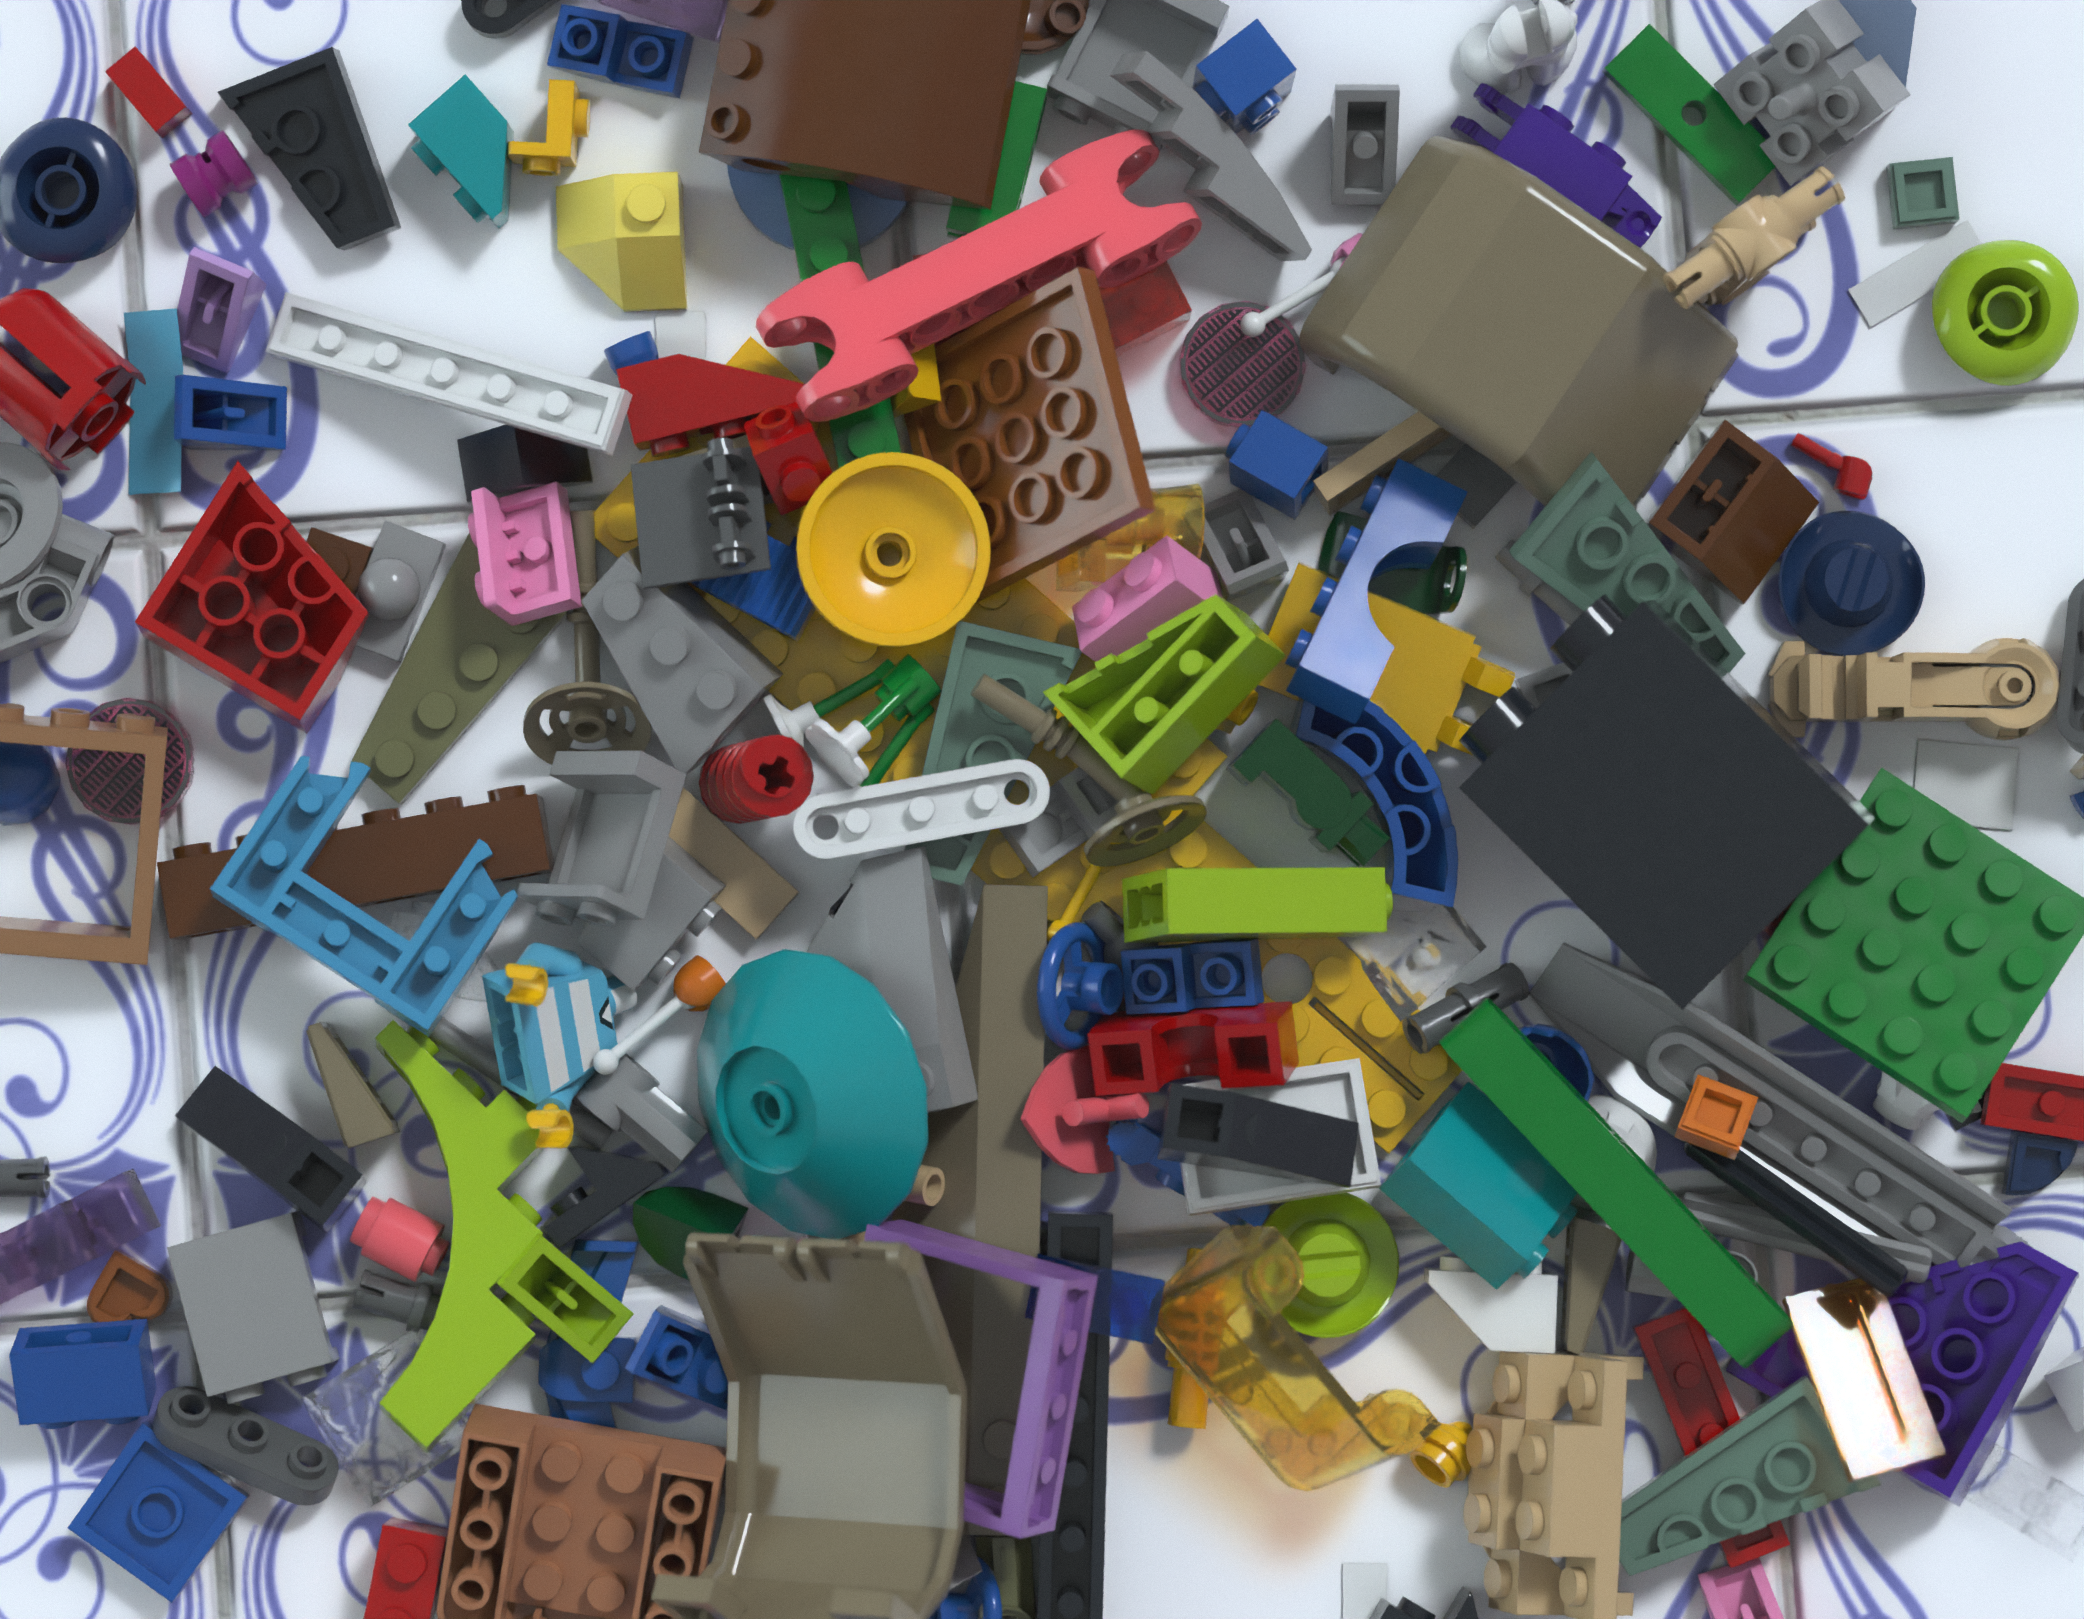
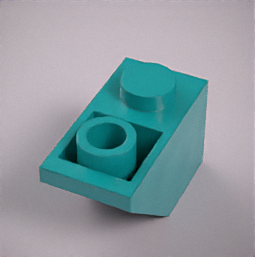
(470, 142)

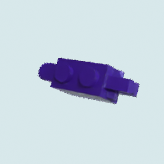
(1547, 149)

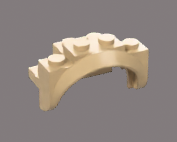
(1552, 1484)

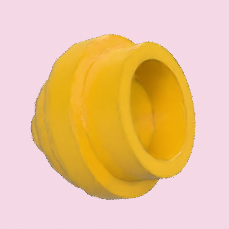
(1443, 1454)

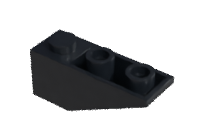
(1256, 1136)
(272, 1148)

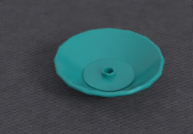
(812, 1094)

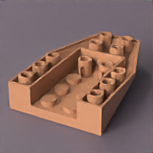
(573, 1518)

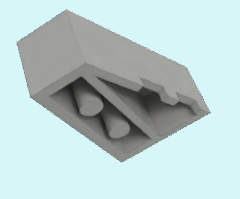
(679, 660)

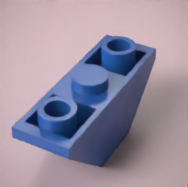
(680, 1356)

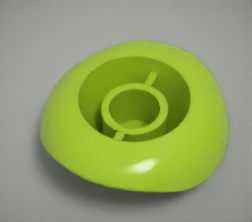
(2005, 311)
(1346, 1263)

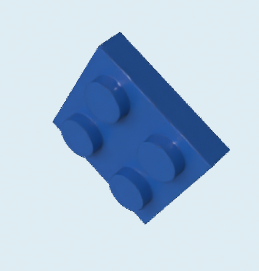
(158, 1513)

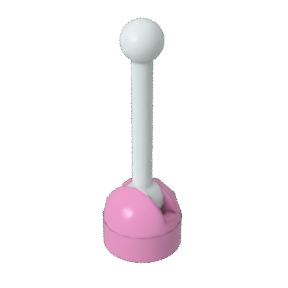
(1254, 323)

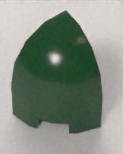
(669, 1215)

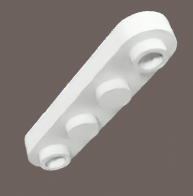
(921, 809)

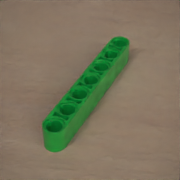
(1616, 1183)

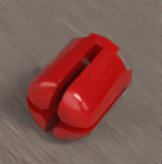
(98, 378)

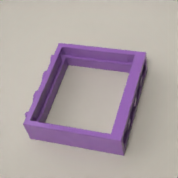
(1049, 1378)

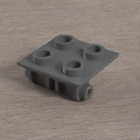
(700, 516)

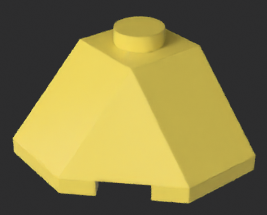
(627, 237)

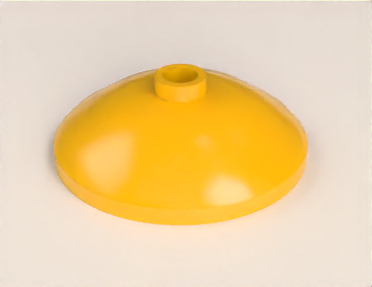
(922, 514)

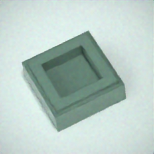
(1922, 193)

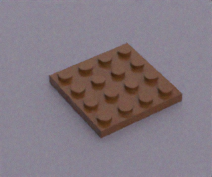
(1038, 428)

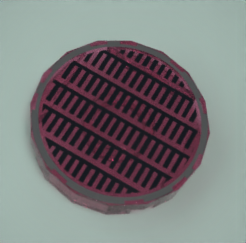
(1240, 375)
(113, 781)

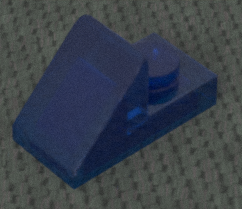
(1123, 1303)

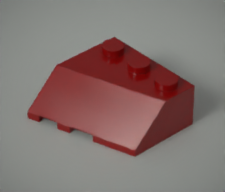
(256, 606)

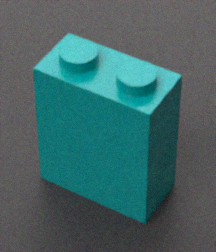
(1482, 1188)

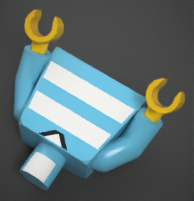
(546, 1028)

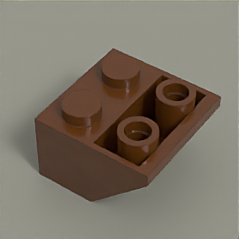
(1732, 512)

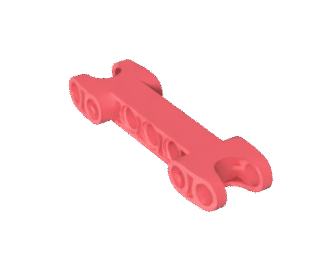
(887, 319)

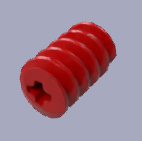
(756, 779)

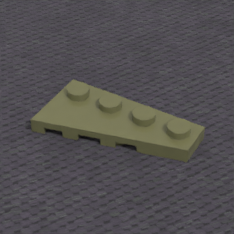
(446, 680)

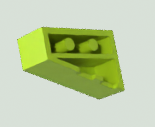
(1168, 691)

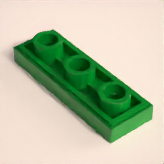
(1666, 83)

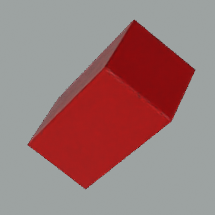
(148, 92)

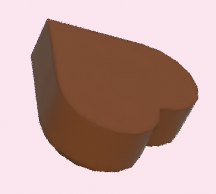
(128, 1291)

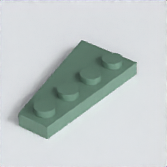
(1598, 544)
(974, 734)
(1737, 1482)

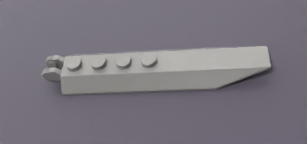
(1798, 1130)

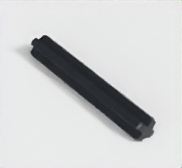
(1805, 1218)

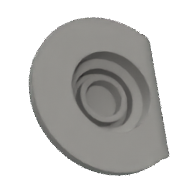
(28, 511)

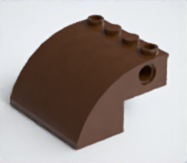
(868, 93)

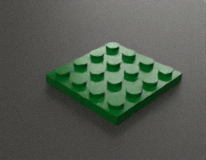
(1922, 947)

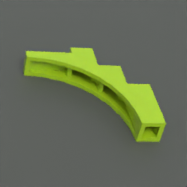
(473, 1330)

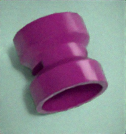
(213, 174)

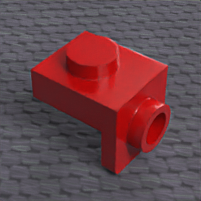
(788, 455)

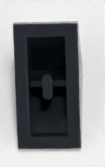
(518, 460)

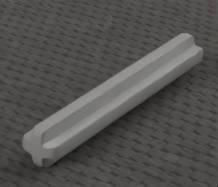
(1761, 1228)

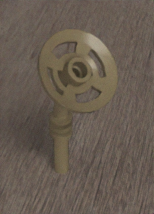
(590, 697)
(1138, 815)

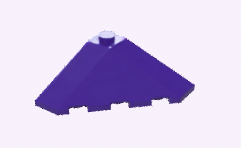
(1971, 1347)

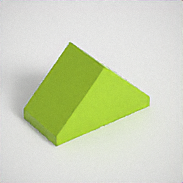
(565, 1298)

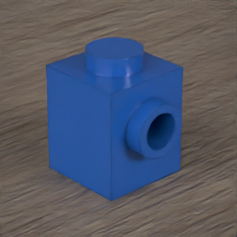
(1276, 463)

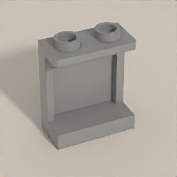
(1170, 30)
(610, 837)
(252, 1307)

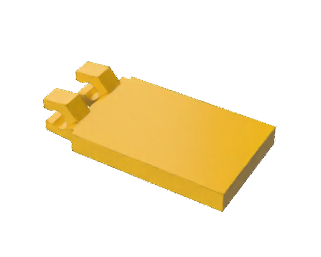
(1423, 671)

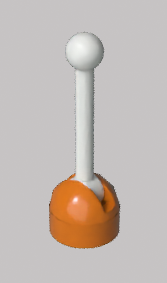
(693, 990)

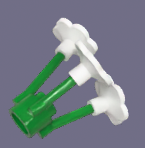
(904, 691)

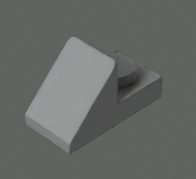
(1364, 143)

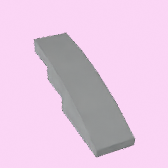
(1225, 171)

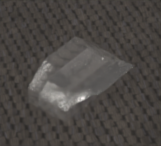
(1416, 955)

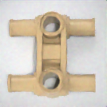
(1751, 242)

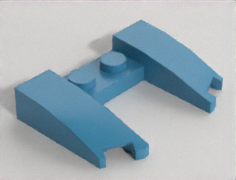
(271, 889)

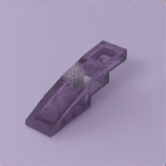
(73, 1234)

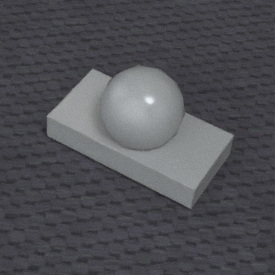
(396, 588)

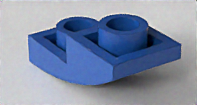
(620, 51)
(1192, 976)

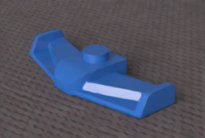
(571, 1382)

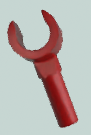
(1853, 473)

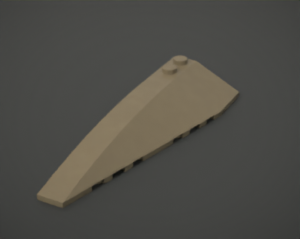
(991, 1172)

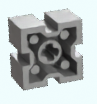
(1811, 89)

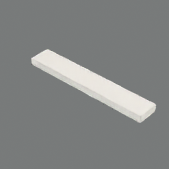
(449, 373)

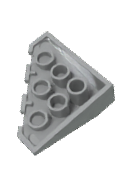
(896, 941)

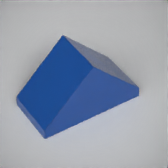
(229, 414)

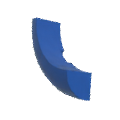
(1405, 796)

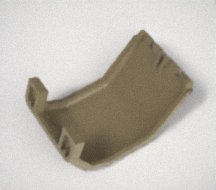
(1519, 324)
(834, 1432)

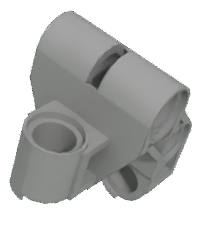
(67, 569)

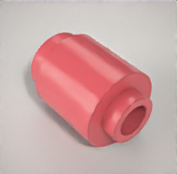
(400, 1238)

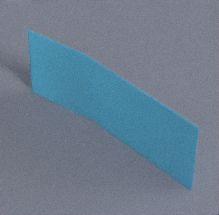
(157, 353)

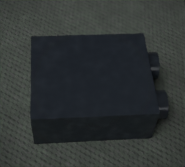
(1659, 795)

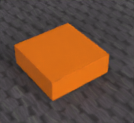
(1716, 1117)

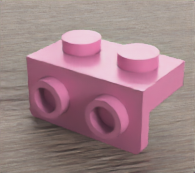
(525, 553)

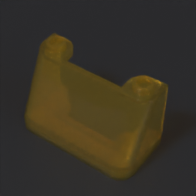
(1231, 1338)

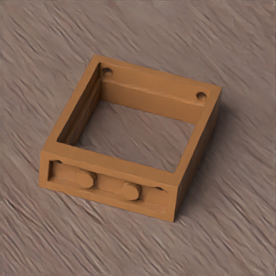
(87, 940)

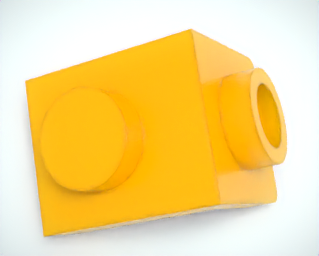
(566, 121)

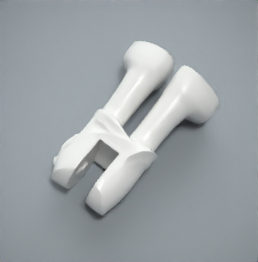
(1533, 38)

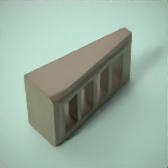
(354, 1101)
(1587, 1267)

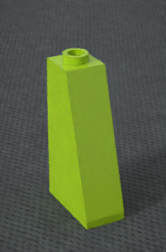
(1255, 904)

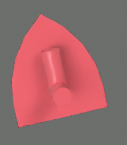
(1071, 1120)

